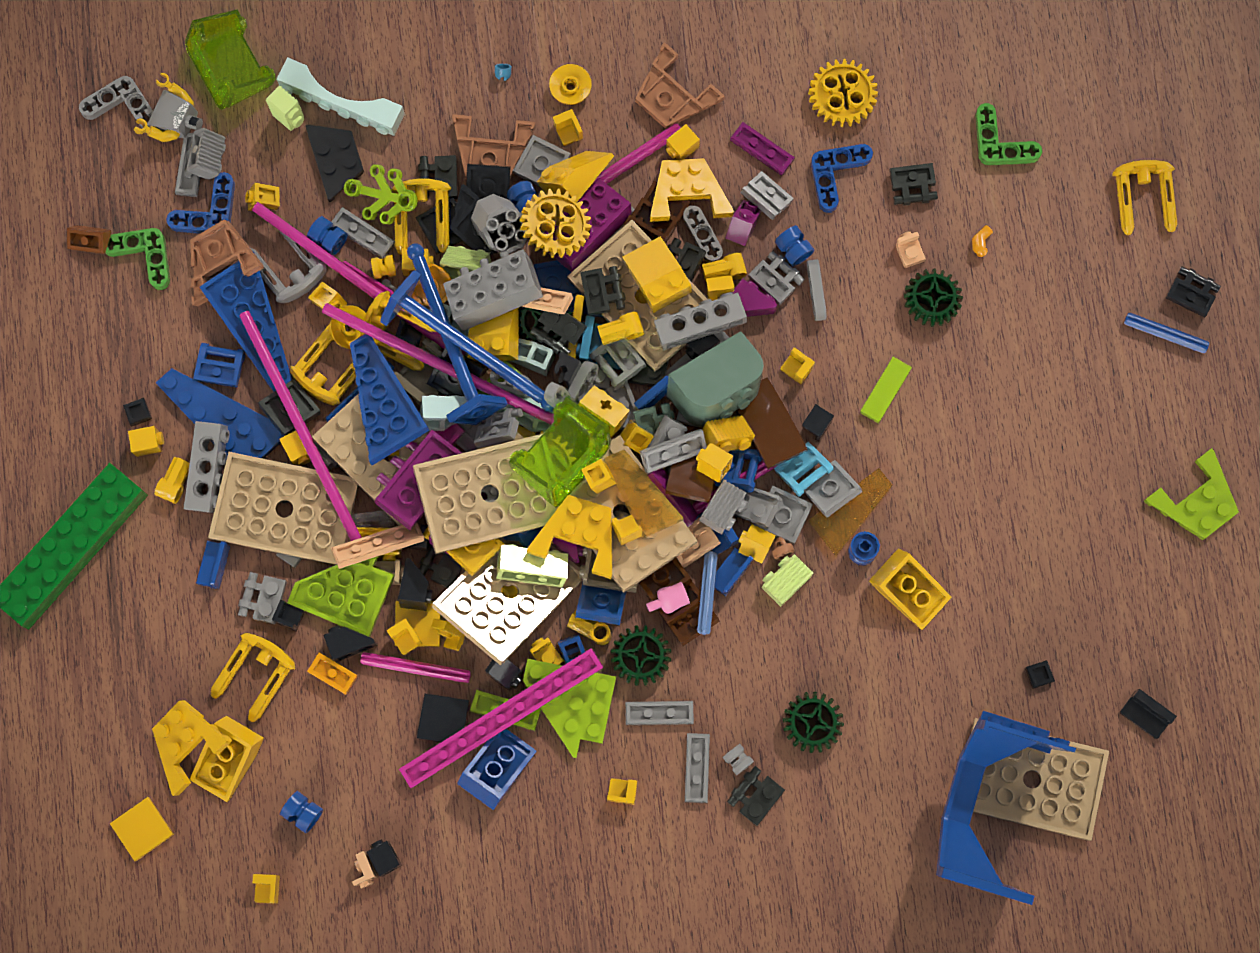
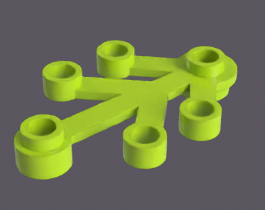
(385, 194)

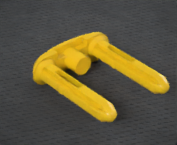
(1143, 169)
(421, 189)
(373, 317)
(313, 386)
(267, 651)

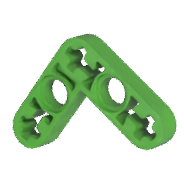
(993, 143)
(144, 245)

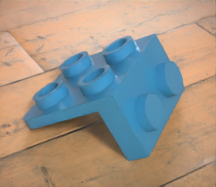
(591, 341)

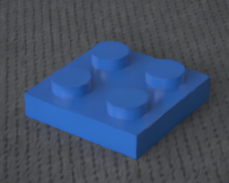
(600, 604)

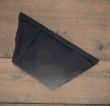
(335, 157)
(462, 224)

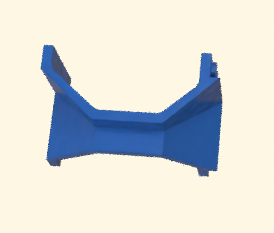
(959, 851)

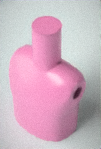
(670, 599)

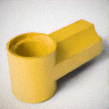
(730, 265)
(626, 327)
(171, 485)
(588, 629)

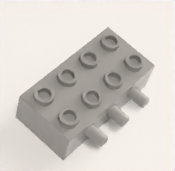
(492, 289)

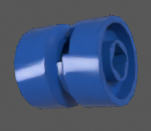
(520, 194)
(327, 236)
(796, 248)
(863, 548)
(301, 812)

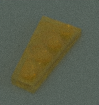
(641, 495)
(844, 522)

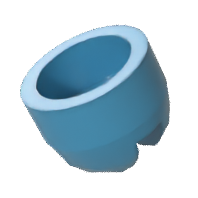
(503, 70)

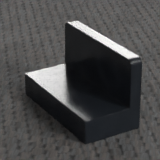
(1147, 713)

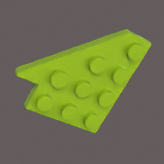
(345, 595)
(578, 711)

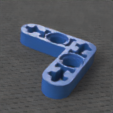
(827, 171)
(211, 217)

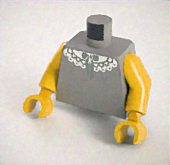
(172, 116)

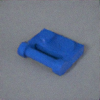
(217, 371)
(734, 473)

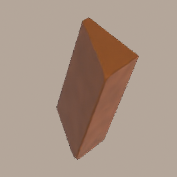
(88, 239)

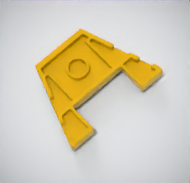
(687, 181)
(581, 524)
(178, 735)

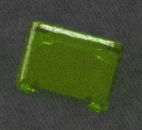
(225, 59)
(562, 451)

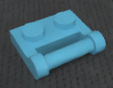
(796, 467)

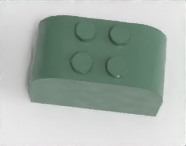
(717, 381)

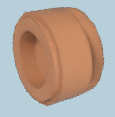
(782, 551)

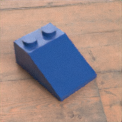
(496, 768)

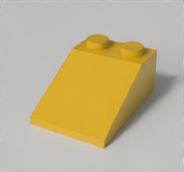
(574, 173)
(657, 274)
(498, 336)
(910, 588)
(224, 771)

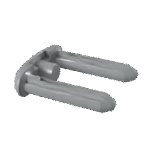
(302, 283)

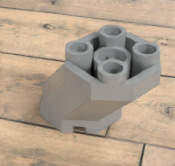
(498, 224)

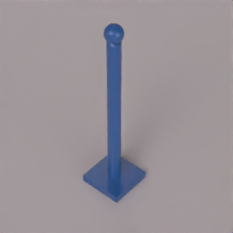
(402, 299)
(478, 405)

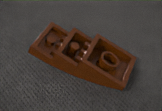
(655, 229)
(773, 427)
(687, 481)
(685, 619)

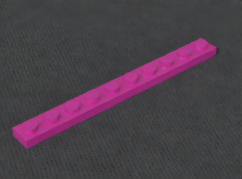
(501, 718)

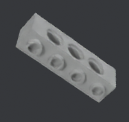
(692, 331)
(200, 456)

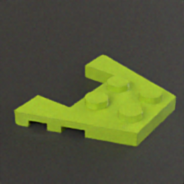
(1204, 508)

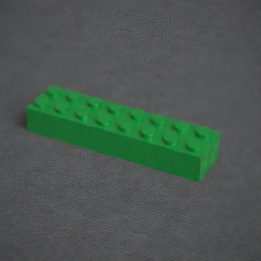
(69, 545)

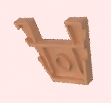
(666, 98)
(490, 150)
(216, 250)

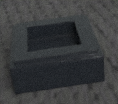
(137, 412)
(1039, 674)

